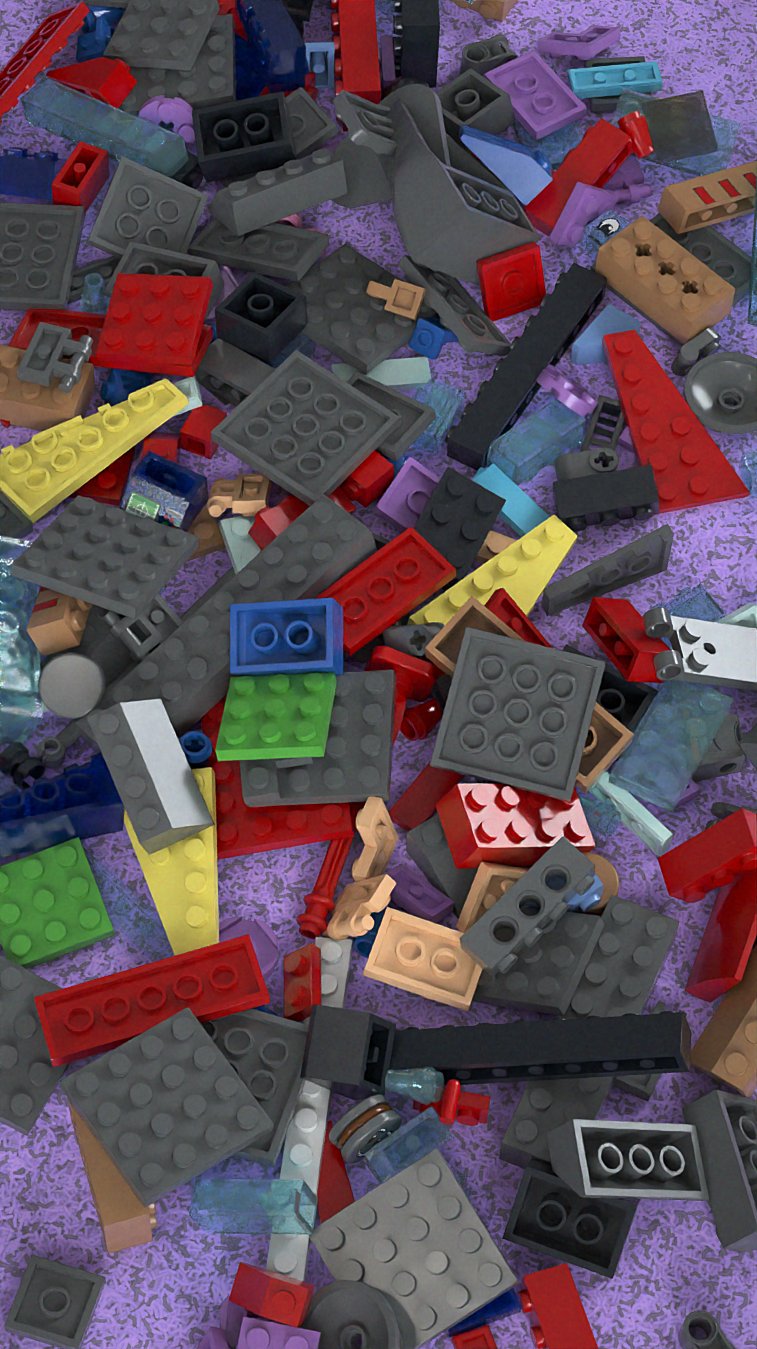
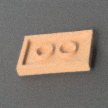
(423, 960)

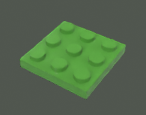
(276, 716)
(50, 905)

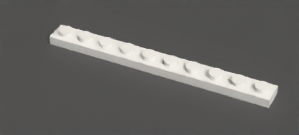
(307, 1129)

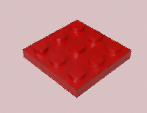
(154, 319)

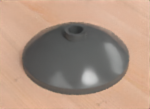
(722, 381)
(352, 1310)

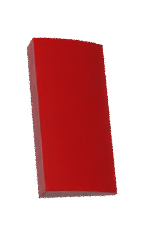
(726, 939)

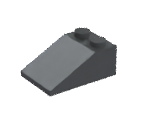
(158, 261)
(432, 855)

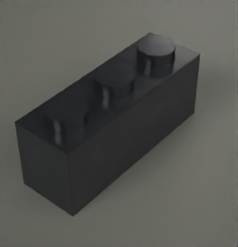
(606, 498)

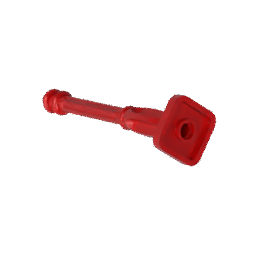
(413, 682)

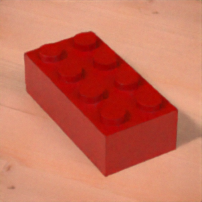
(508, 824)

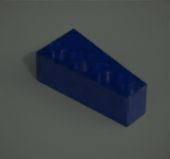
(274, 44)
(61, 808)

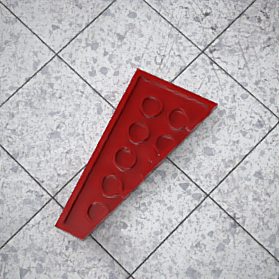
(666, 431)

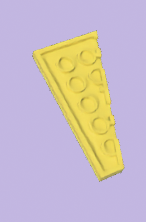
(75, 451)
(519, 569)
(186, 879)

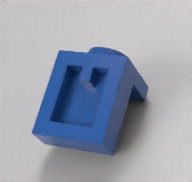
(95, 43)
(430, 337)
(121, 384)

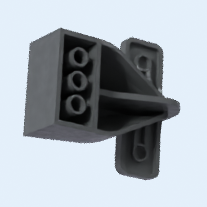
(441, 195)

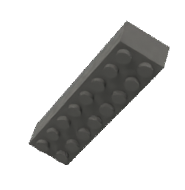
(613, 984)

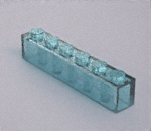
(99, 124)

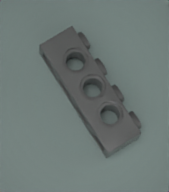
(560, 861)

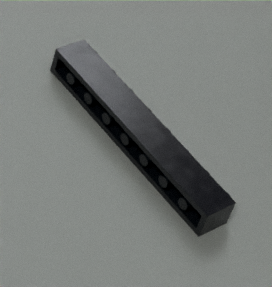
(514, 381)
(548, 1048)

